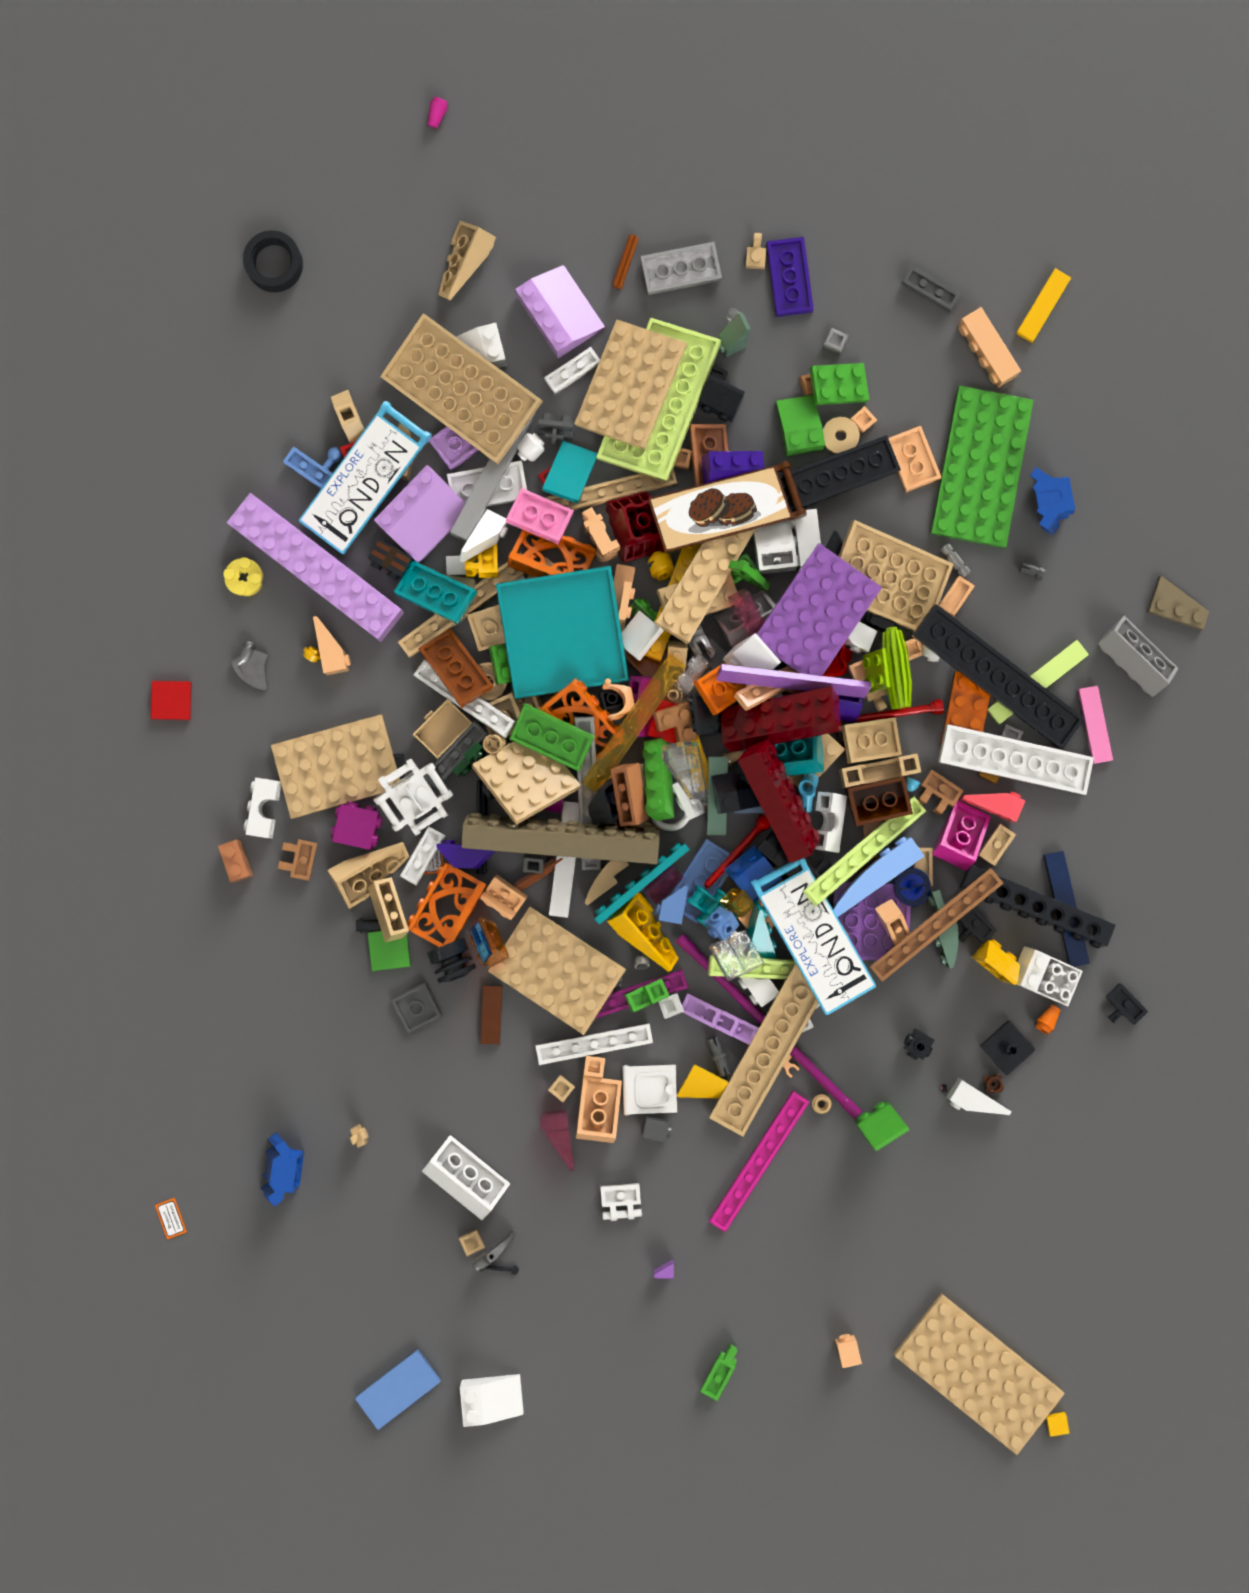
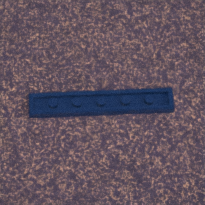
(1063, 892)

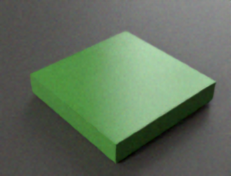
(388, 954)

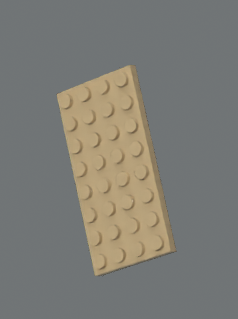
(461, 388)
(979, 1373)

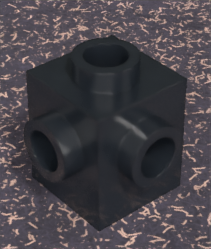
(924, 1041)

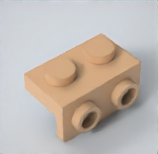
(503, 897)

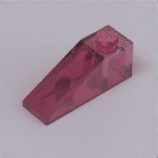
(558, 1134)

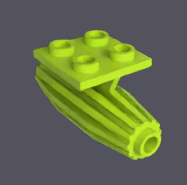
(890, 669)

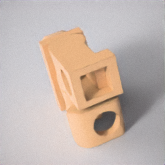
(596, 529)

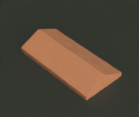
(705, 439)

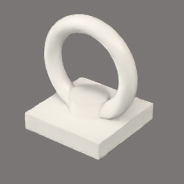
(691, 809)

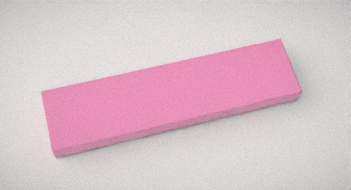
(1095, 724)

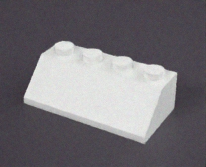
(466, 1177)

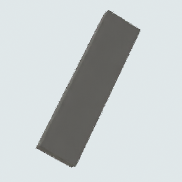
(455, 752)

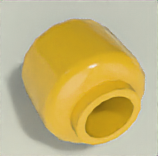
(660, 565)

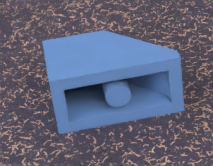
(673, 906)

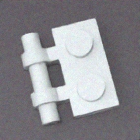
(619, 1196)

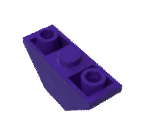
(463, 857)

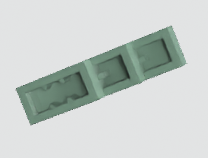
(715, 822)

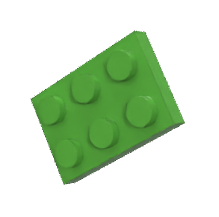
(839, 384)

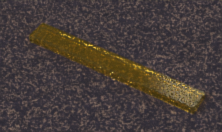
(633, 723)

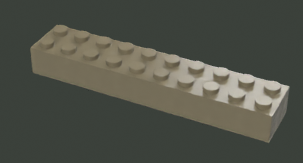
(561, 838)

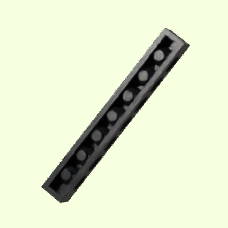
(1101, 928)

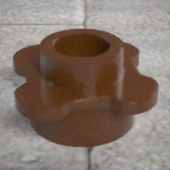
(998, 1087)

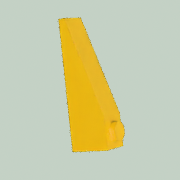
(639, 928)

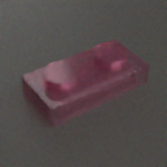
(663, 884)

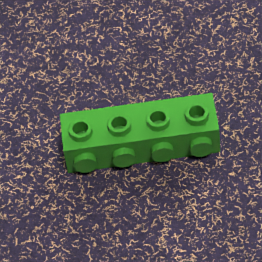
(658, 782)

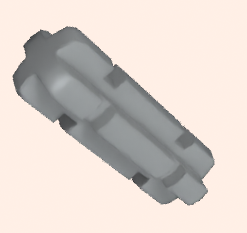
(954, 558)

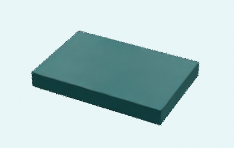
(570, 472)

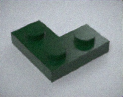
(474, 754)

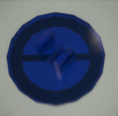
(912, 887)

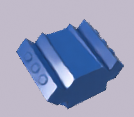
(1053, 499)
(282, 1170)

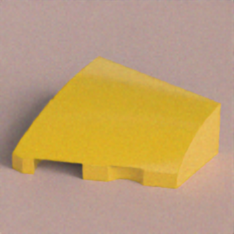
(702, 1084)

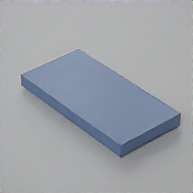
(699, 870)
(397, 1389)

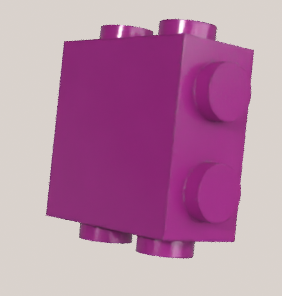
(356, 826)

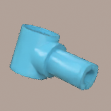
(808, 792)

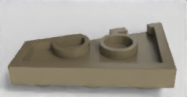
(1176, 605)

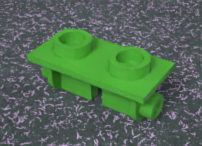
(644, 606)

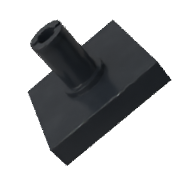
(1007, 1048)

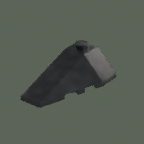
(733, 793)

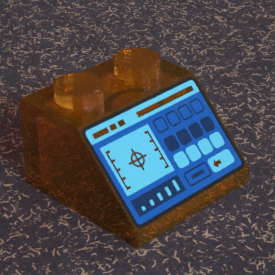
(488, 942)

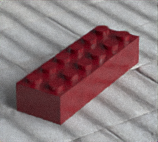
(782, 719)
(779, 800)

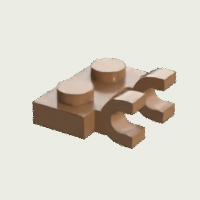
(942, 789)
(303, 859)

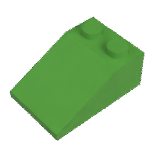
(800, 426)
(881, 1125)

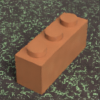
(629, 794)

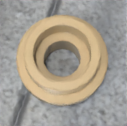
(821, 1110)

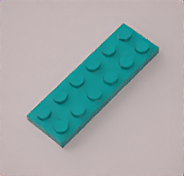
(633, 887)

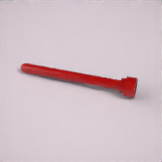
(934, 707)
(761, 824)

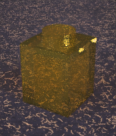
(737, 902)

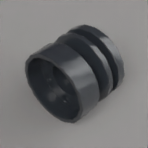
(451, 960)

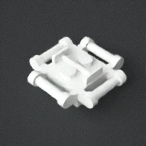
(413, 796)

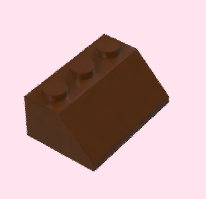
(879, 801)

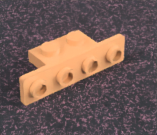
(624, 592)

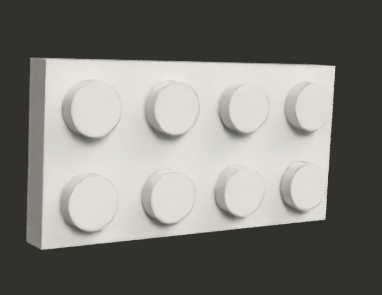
(506, 492)

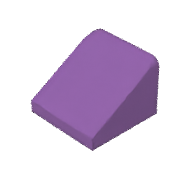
(665, 1271)

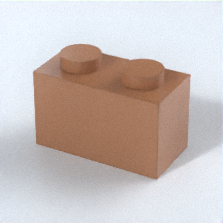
(235, 860)

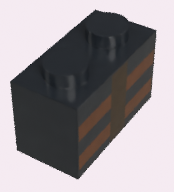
(390, 559)

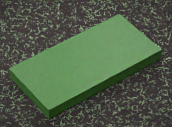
(552, 737)

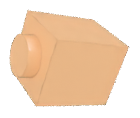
(848, 1351)

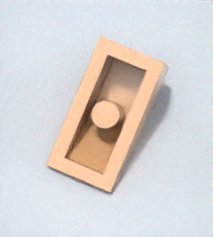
(892, 921)

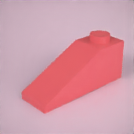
(1002, 804)

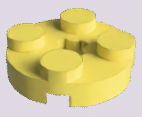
(254, 578)

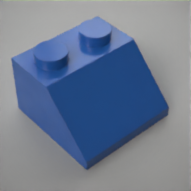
(749, 867)

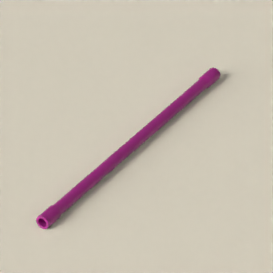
(846, 1103)

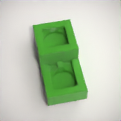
(646, 995)

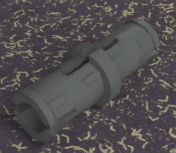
(718, 1056)

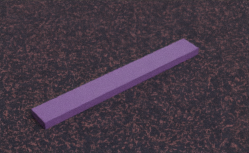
(791, 680)

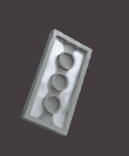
(681, 268)

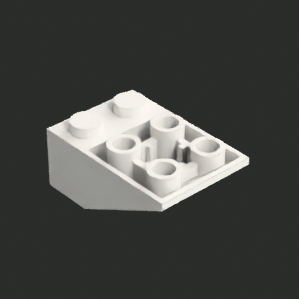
(775, 548)
(1047, 976)

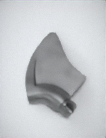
(251, 666)
(490, 1256)

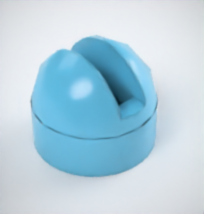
(911, 783)

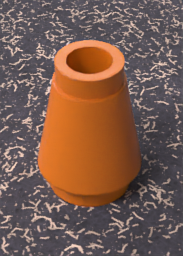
(1047, 1021)

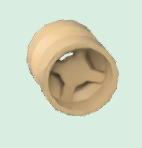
(491, 745)

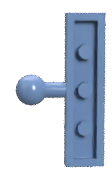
(309, 468)

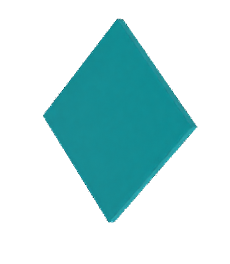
(562, 631)

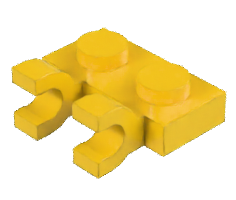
(486, 566)

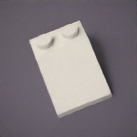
(486, 342)
(490, 1399)

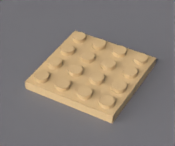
(524, 780)

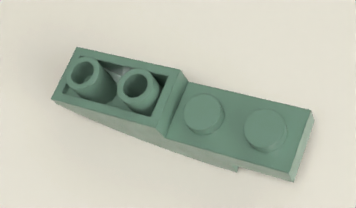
(948, 939)

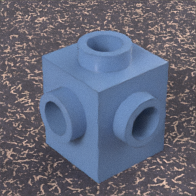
(721, 924)

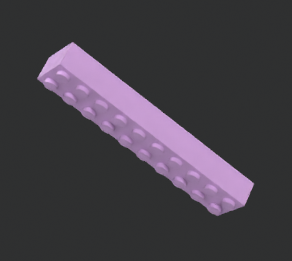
(315, 567)

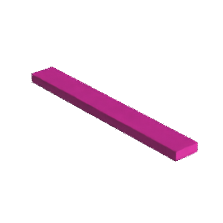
(758, 1161)

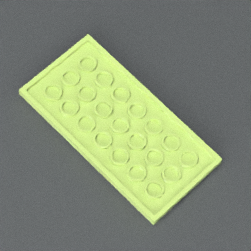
(678, 409)

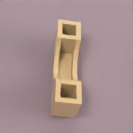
(879, 771)

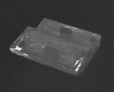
(697, 668)
(736, 955)

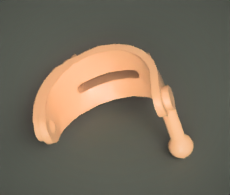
(626, 694)

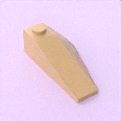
(470, 249)
(358, 873)

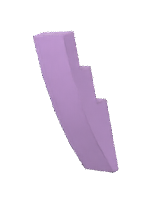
(719, 1019)

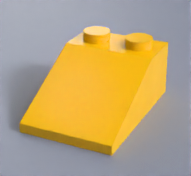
(998, 962)

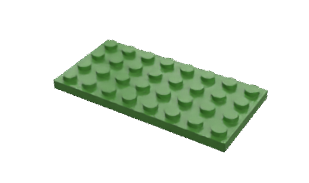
(982, 467)

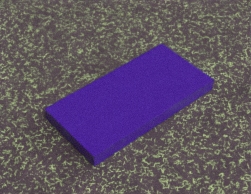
(789, 276)

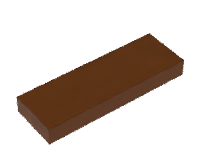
(491, 1014)

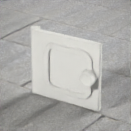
(646, 1091)

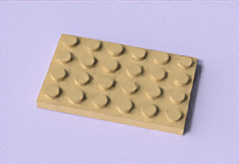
(630, 384)
(908, 576)
(334, 766)
(558, 970)

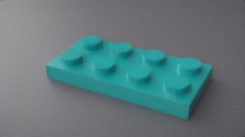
(435, 592)

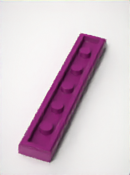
(673, 982)

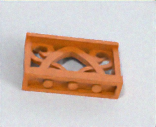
(526, 564)
(577, 706)
(471, 895)

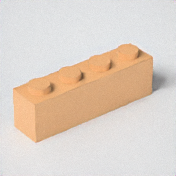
(989, 347)

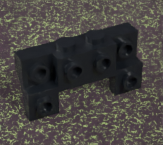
(774, 853)

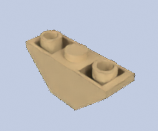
(348, 415)

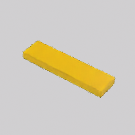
(1043, 305)

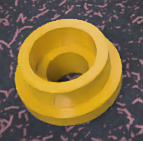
(311, 654)

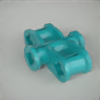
(706, 903)

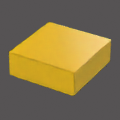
(1057, 1424)

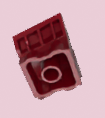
(634, 526)

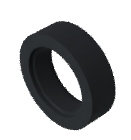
(264, 240)

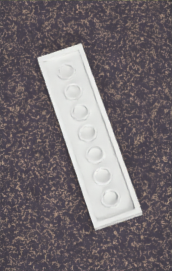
(1015, 759)

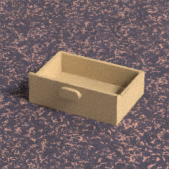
(442, 728)

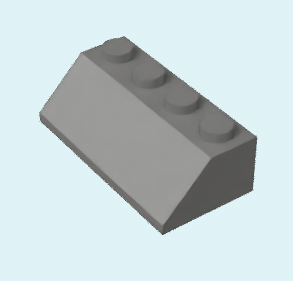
(1138, 656)

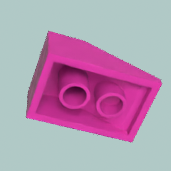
(961, 836)

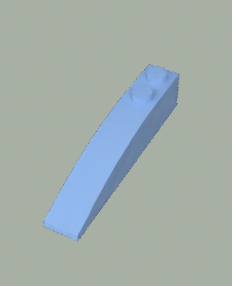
(879, 873)

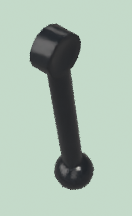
(514, 1269)

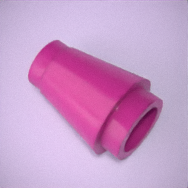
(436, 112)

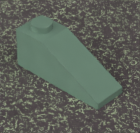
(734, 335)

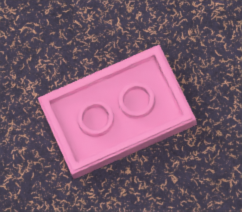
(539, 516)

